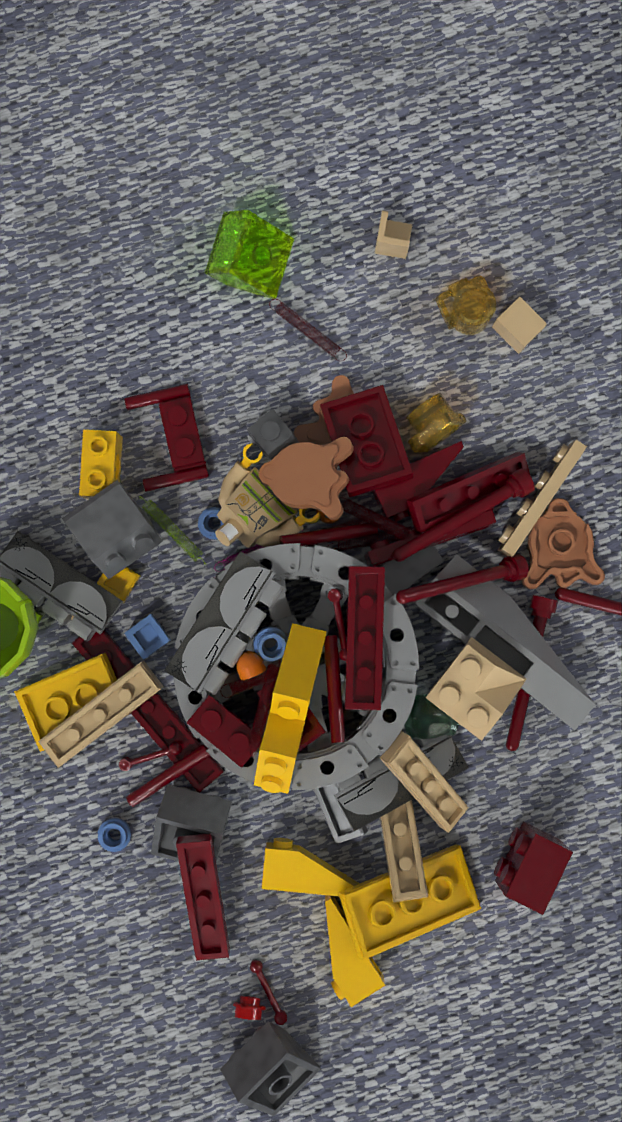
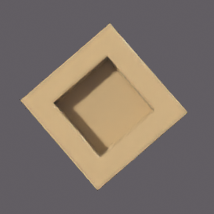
(393, 237)
(519, 325)

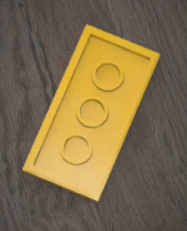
(383, 924)

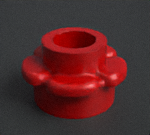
(249, 1008)

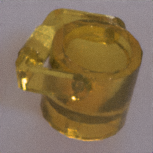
(471, 305)
(433, 423)

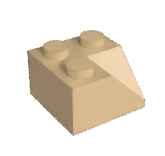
(476, 688)

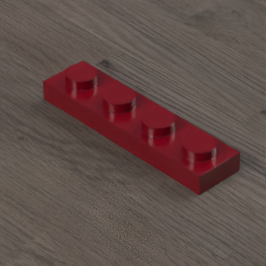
(452, 497)
(382, 550)
(364, 638)
(203, 896)

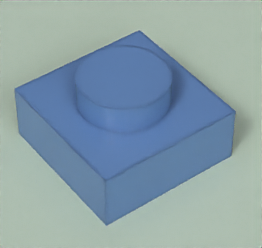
(147, 636)

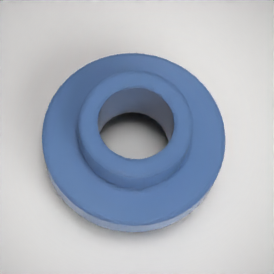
(203, 522)
(274, 653)
(105, 839)

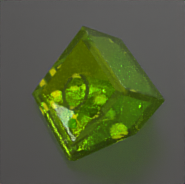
(249, 254)

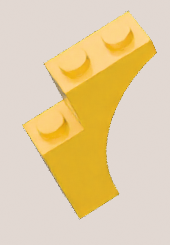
(289, 708)

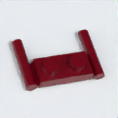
(180, 432)

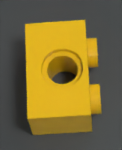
(99, 461)

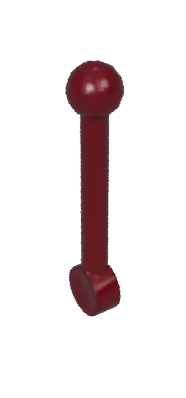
(335, 596)
(126, 763)
(280, 1015)

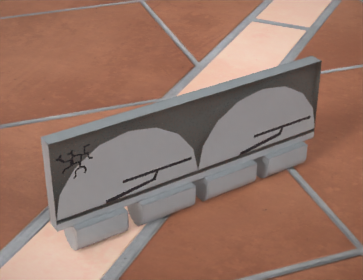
(64, 586)
(224, 616)
(382, 791)

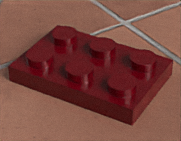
(377, 446)

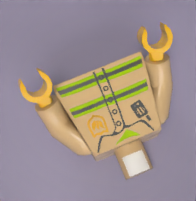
(252, 509)

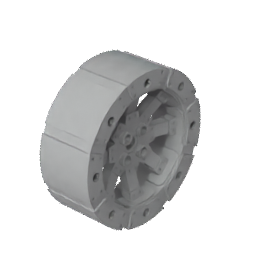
(399, 662)

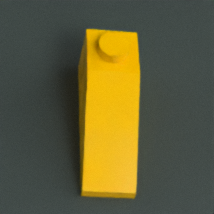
(300, 871)
(352, 976)

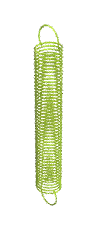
(167, 531)

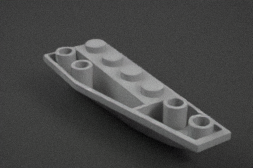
(502, 627)

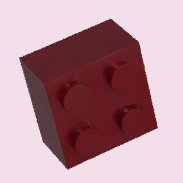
(532, 867)

